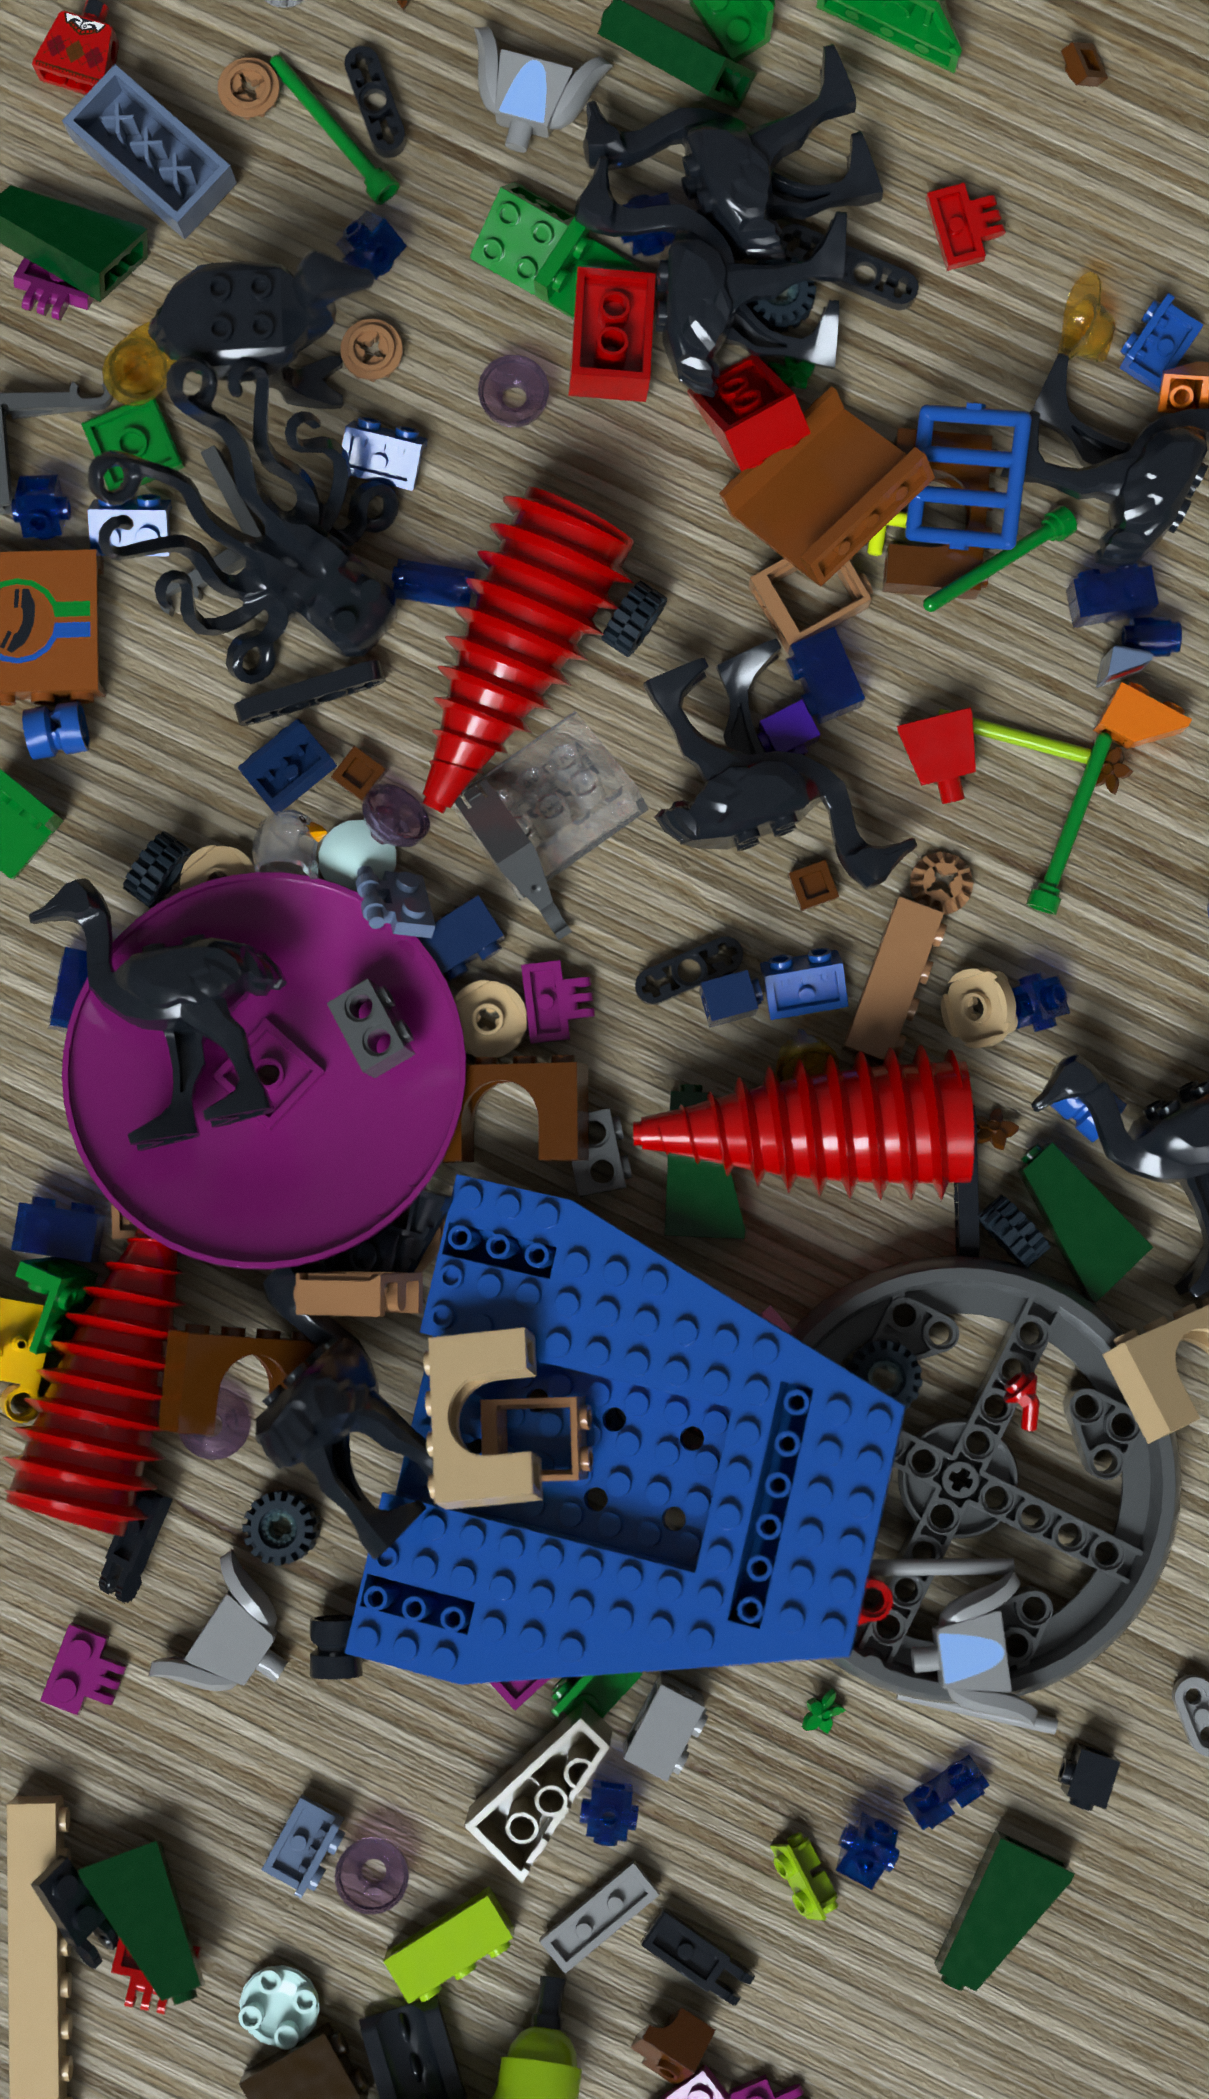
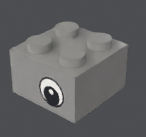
(664, 1728)

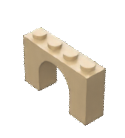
(456, 1369)
(1148, 1370)

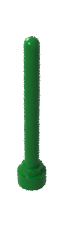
(379, 183)
(1057, 525)
(1046, 895)

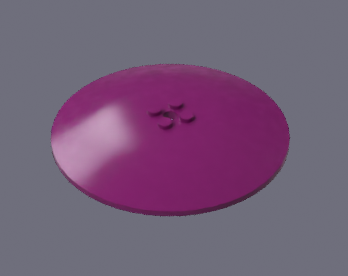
(340, 1146)

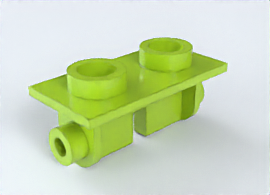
(812, 1894)

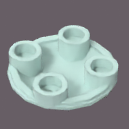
(348, 849)
(279, 2006)

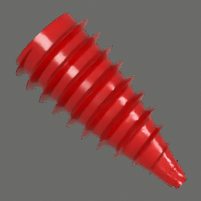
(522, 631)
(835, 1125)
(103, 1398)

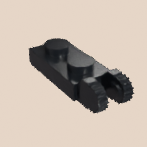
(130, 1553)
(74, 1910)
(694, 1955)

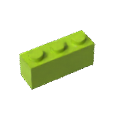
(450, 1946)

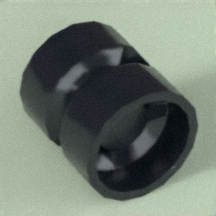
(329, 1659)

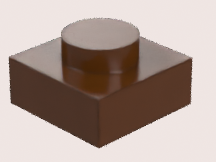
(1083, 64)
(358, 773)
(813, 885)

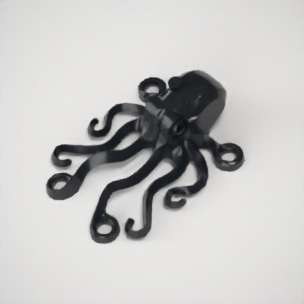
(301, 560)

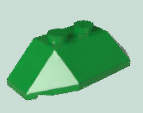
(913, 25)

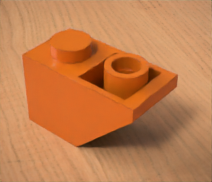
(1184, 388)
(1138, 719)

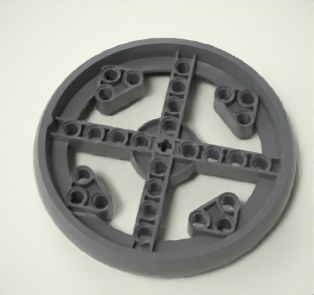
(1151, 1472)

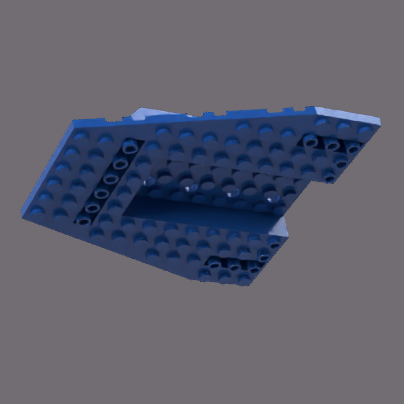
(773, 1500)

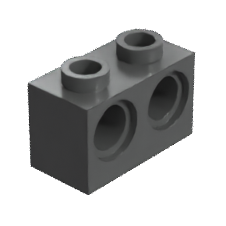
(365, 1033)
(603, 1151)

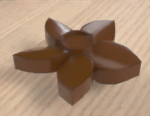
(1113, 769)
(995, 1129)

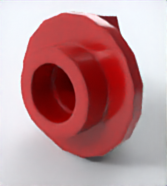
(1022, 1390)

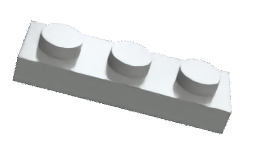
(599, 1916)

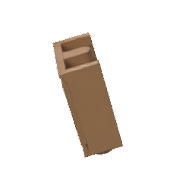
(358, 1293)

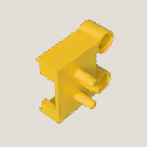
(17, 1363)

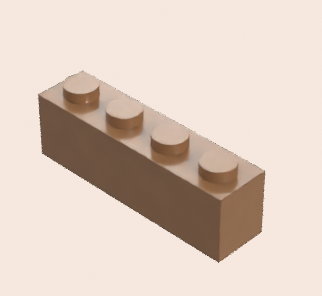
(894, 978)

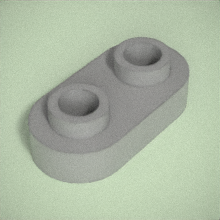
(1195, 1714)

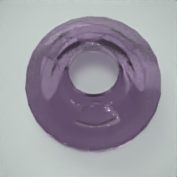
(509, 373)
(398, 810)
(234, 1432)
(363, 1894)

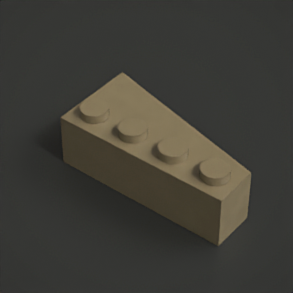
(537, 1792)

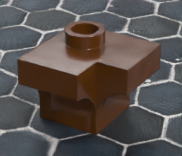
(676, 2047)

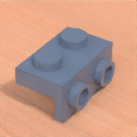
(303, 1844)

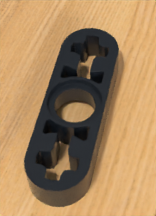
(377, 85)
(719, 967)

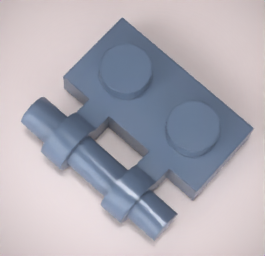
(406, 902)

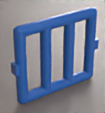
(1009, 501)

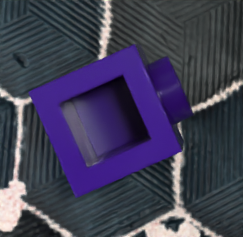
(788, 730)

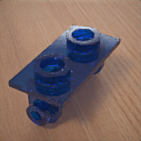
(432, 583)
(959, 1781)

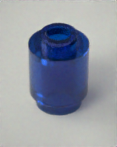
(1153, 634)

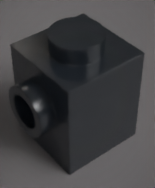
(1088, 1776)

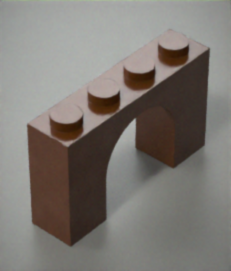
(928, 569)
(560, 1099)
(200, 1360)

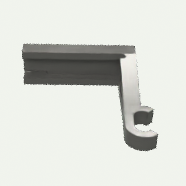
(33, 405)
(227, 560)
(511, 851)

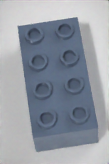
(149, 151)

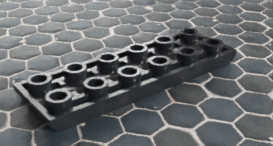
(412, 2052)

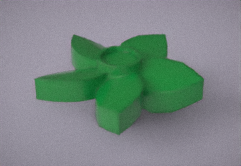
(793, 373)
(821, 1712)

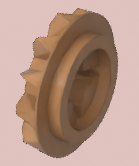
(256, 73)
(366, 334)
(946, 864)

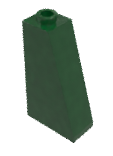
(676, 53)
(71, 241)
(700, 1195)
(1085, 1226)
(999, 1908)
(145, 1911)

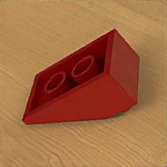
(612, 334)
(752, 413)

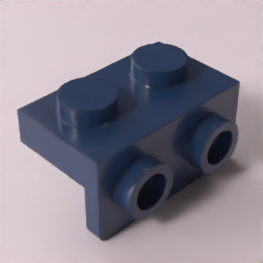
(287, 766)

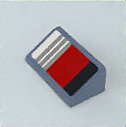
(1121, 663)

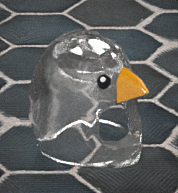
(287, 844)

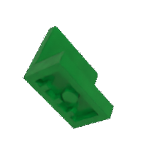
(737, 25)
(519, 235)
(558, 275)
(23, 826)
(64, 1285)
(598, 1691)

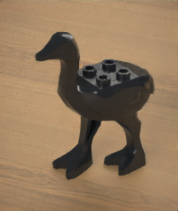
(734, 165)
(710, 291)
(261, 314)
(1138, 479)
(753, 789)
(187, 996)
(1162, 1145)
(327, 1403)

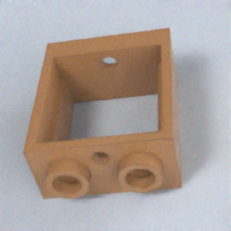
(780, 619)
(495, 1438)

